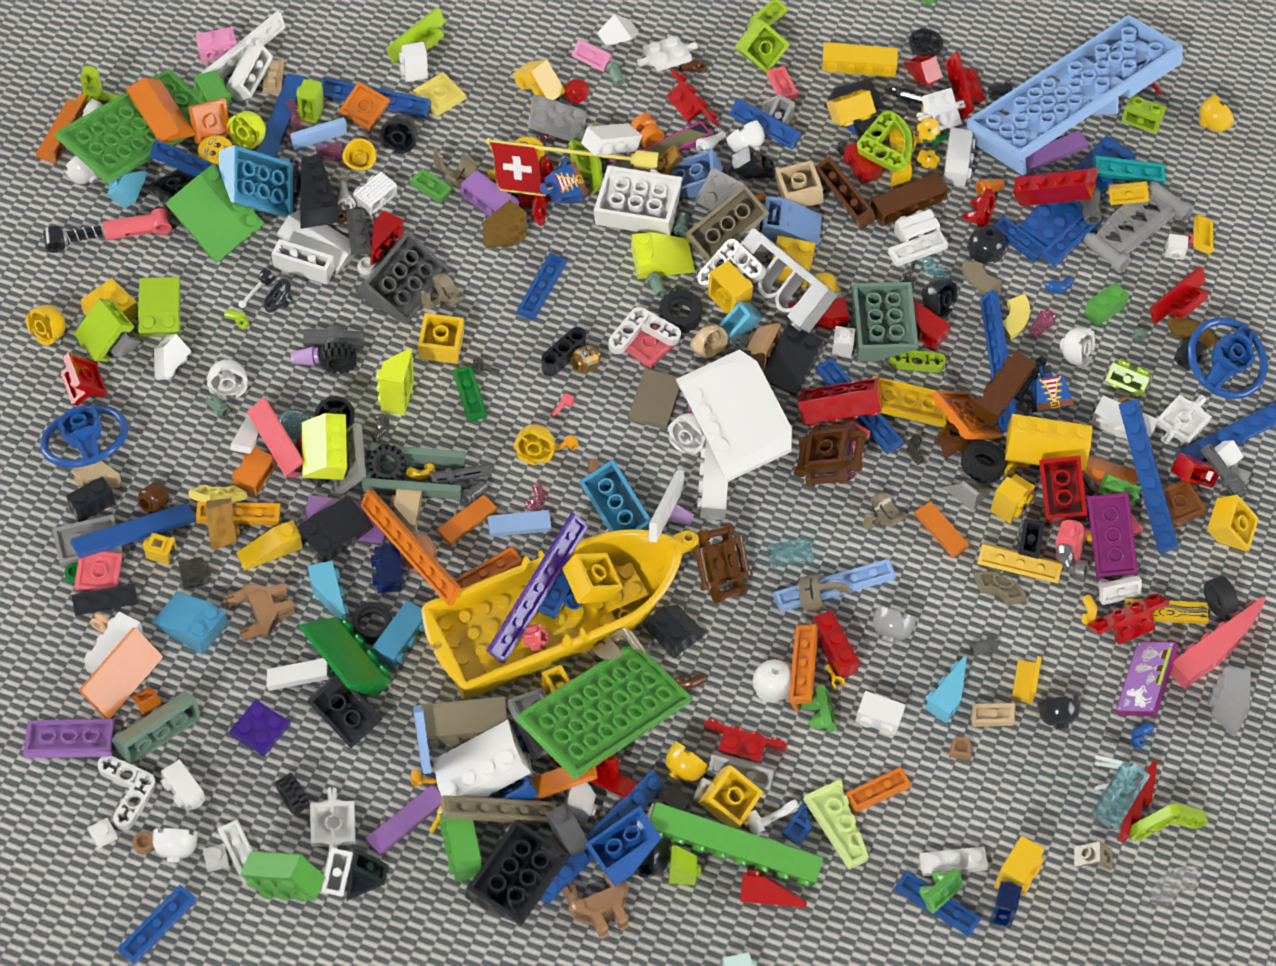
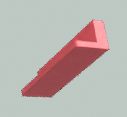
(276, 438)

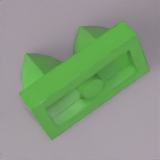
(1114, 485)
(821, 701)
(945, 888)

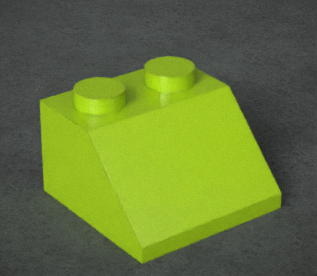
(761, 45)

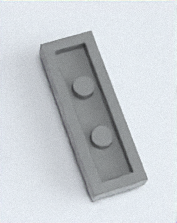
(757, 773)

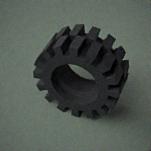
(338, 357)
(392, 451)
(292, 794)

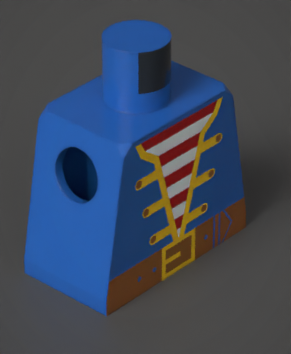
(565, 185)
(1049, 391)

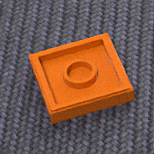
(364, 106)
(209, 119)

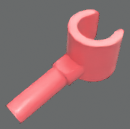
(567, 400)

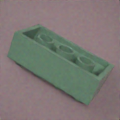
(157, 728)

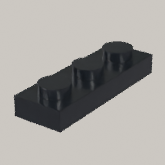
(104, 599)

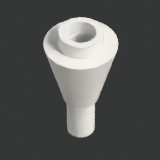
(710, 142)
(345, 199)

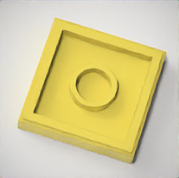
(442, 93)

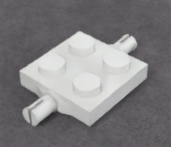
(667, 53)
(942, 107)
(1183, 419)
(332, 822)

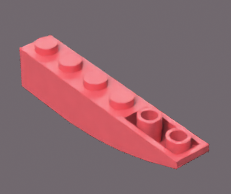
(1214, 646)

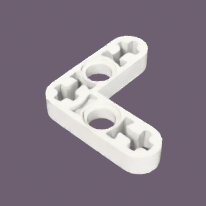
(734, 257)
(643, 324)
(133, 783)

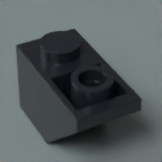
(752, 164)

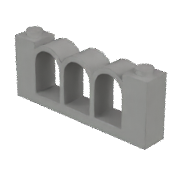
(812, 303)

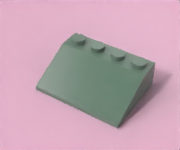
(883, 320)

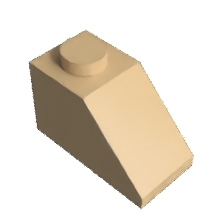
(90, 473)
(407, 507)

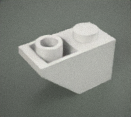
(169, 355)

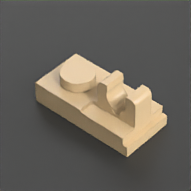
(273, 77)
(993, 714)

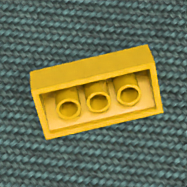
(1040, 439)

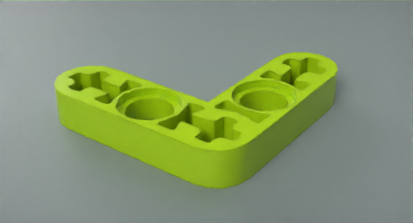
(91, 77)
(923, 355)
(1174, 813)

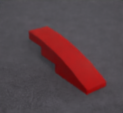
(1143, 800)

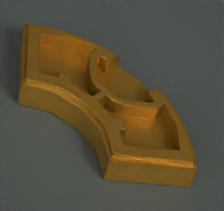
(669, 160)
(1184, 329)

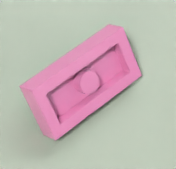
(592, 55)

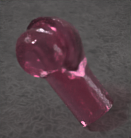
(538, 499)

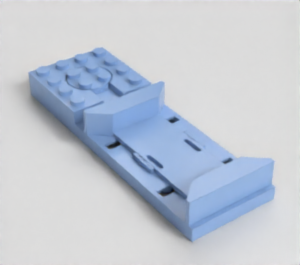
(1090, 81)

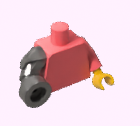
(1070, 547)

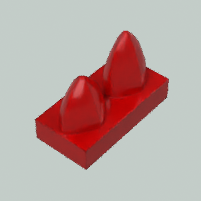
(985, 209)

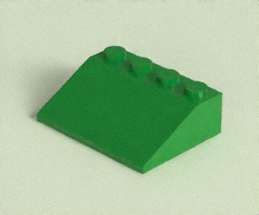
(348, 655)

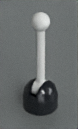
(265, 278)

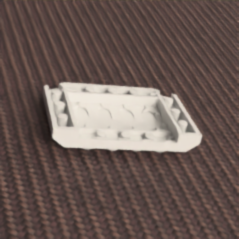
(737, 413)

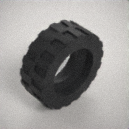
(686, 298)
(978, 471)

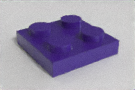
(259, 727)

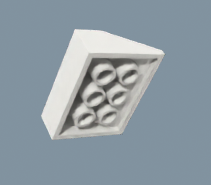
(637, 200)
(482, 764)

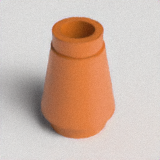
(994, 184)

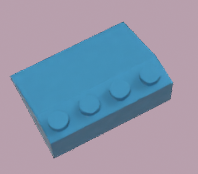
(257, 180)

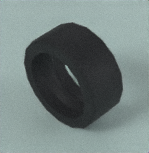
(1220, 596)
(367, 609)

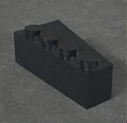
(317, 197)

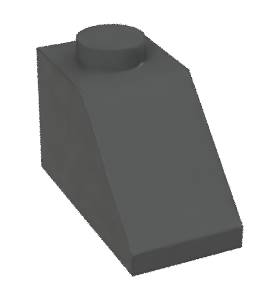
(567, 829)

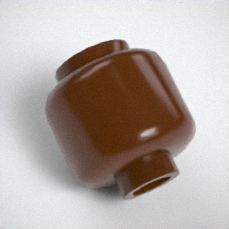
(153, 497)

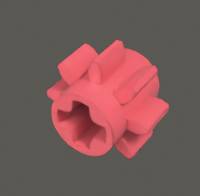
(535, 637)

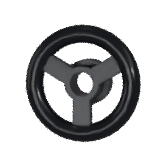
(281, 297)

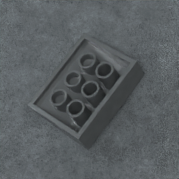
(400, 277)

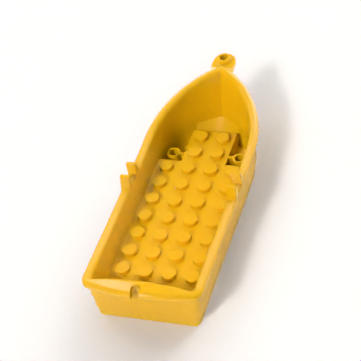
(468, 627)

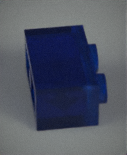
(388, 569)
(1005, 904)

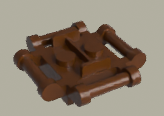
(830, 451)
(719, 562)

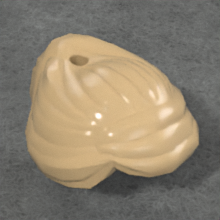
(709, 341)

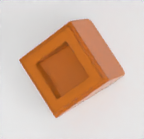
(147, 701)

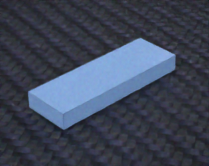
(318, 133)
(519, 523)
(422, 739)

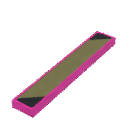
(683, 139)

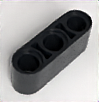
(561, 359)

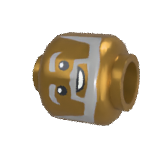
(585, 359)

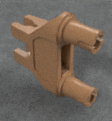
(262, 604)
(599, 907)

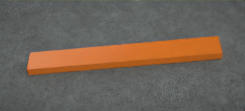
(410, 547)

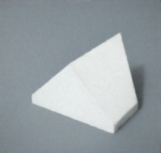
(617, 30)

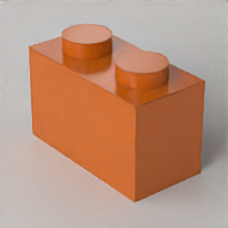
(254, 471)

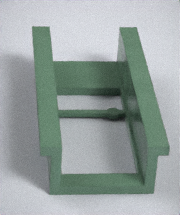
(417, 458)

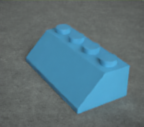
(615, 499)

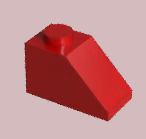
(924, 69)
(1194, 470)

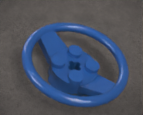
(1225, 361)
(82, 429)

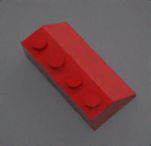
(1055, 186)
(840, 401)

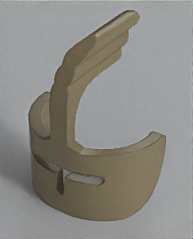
(466, 163)
(442, 281)
(883, 500)
(806, 597)
(608, 649)

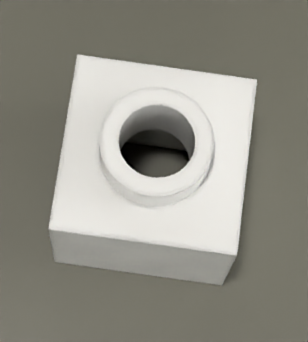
(1176, 246)

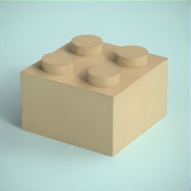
(800, 184)

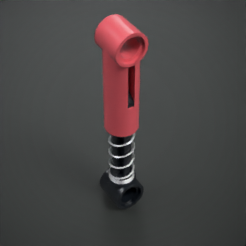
(156, 222)

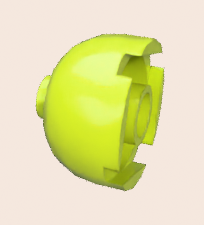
(246, 129)

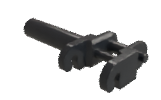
(1040, 361)

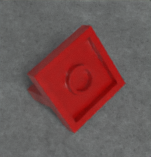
(82, 379)

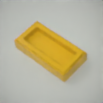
(1203, 234)

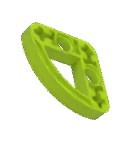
(875, 142)

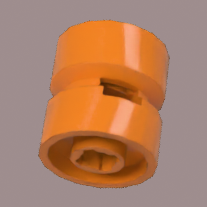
(648, 129)

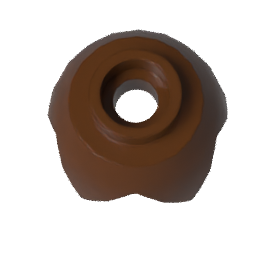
(949, 443)

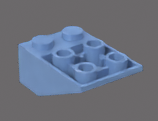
(791, 221)

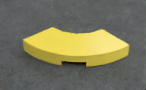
(1018, 316)
(206, 493)

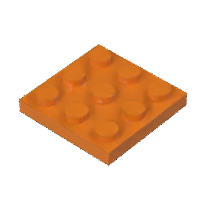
(959, 412)

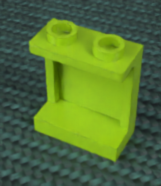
(102, 329)

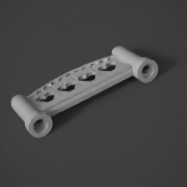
(1117, 252)

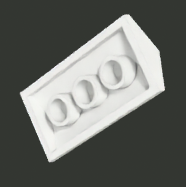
(318, 238)

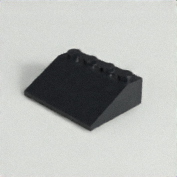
(516, 874)

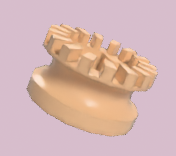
(100, 622)

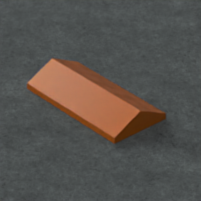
(159, 110)
(1098, 467)

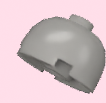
(892, 624)

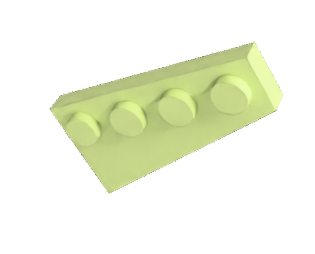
(834, 816)

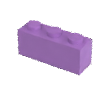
(484, 193)

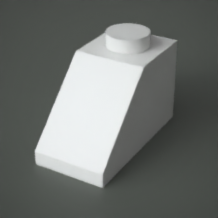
(581, 802)

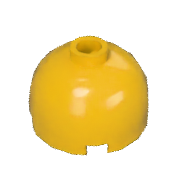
(1214, 115)
(46, 324)
(534, 444)
(684, 764)

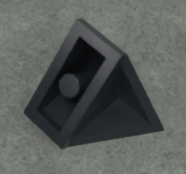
(365, 873)

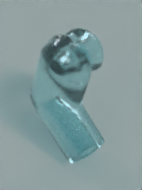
(932, 268)

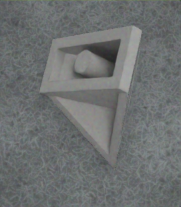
(780, 108)
(969, 492)

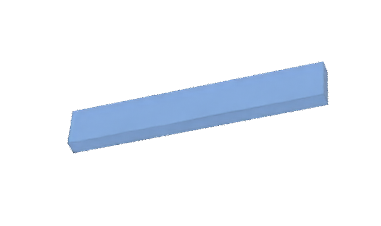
(855, 579)

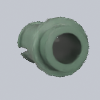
(614, 70)
(681, 225)
(654, 280)
(222, 409)

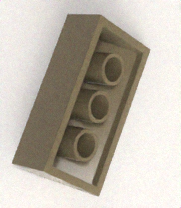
(727, 221)
(461, 720)

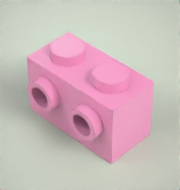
(215, 43)

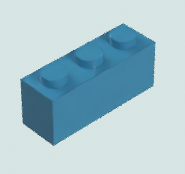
(400, 635)

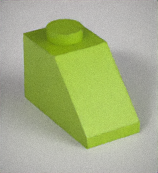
(683, 867)

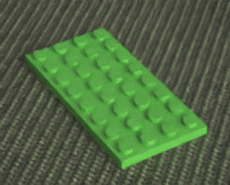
(117, 136)
(603, 710)

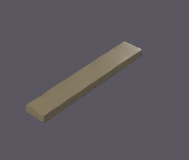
(496, 809)

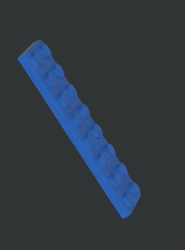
(1053, 218)

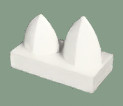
(1119, 589)

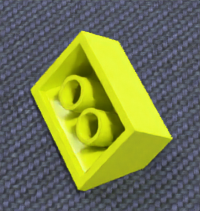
(395, 383)
(324, 447)

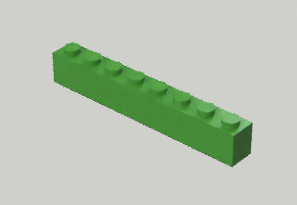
(736, 845)

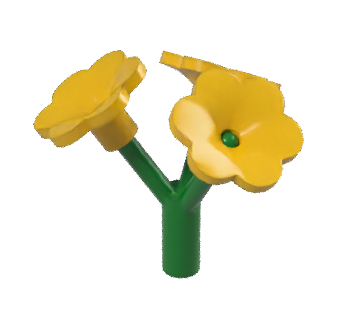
(928, 131)

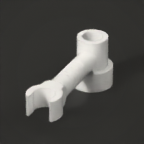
(757, 824)

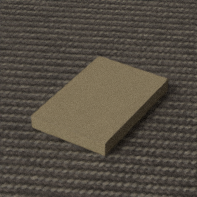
(654, 399)

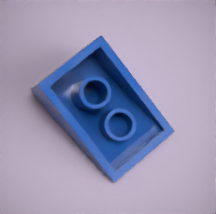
(624, 845)

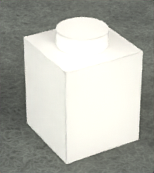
(843, 342)
(1229, 452)

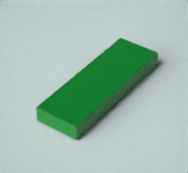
(469, 393)

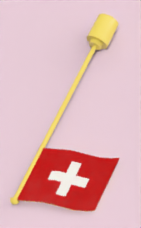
(519, 168)

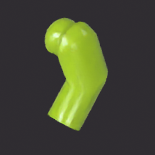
(240, 318)

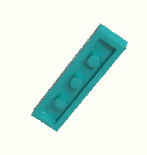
(1129, 169)

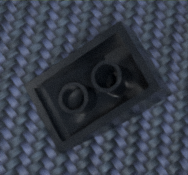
(170, 185)
(793, 359)
(334, 528)
(344, 710)

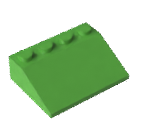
(211, 216)

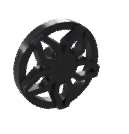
(925, 42)

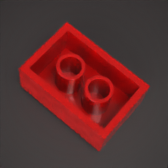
(1063, 489)

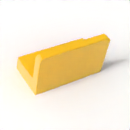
(1129, 193)
(1026, 680)

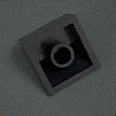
(673, 629)

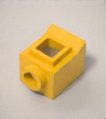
(158, 548)

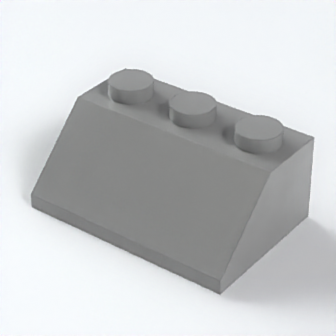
(1231, 698)

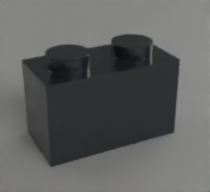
(90, 499)

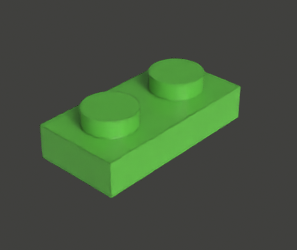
(431, 186)

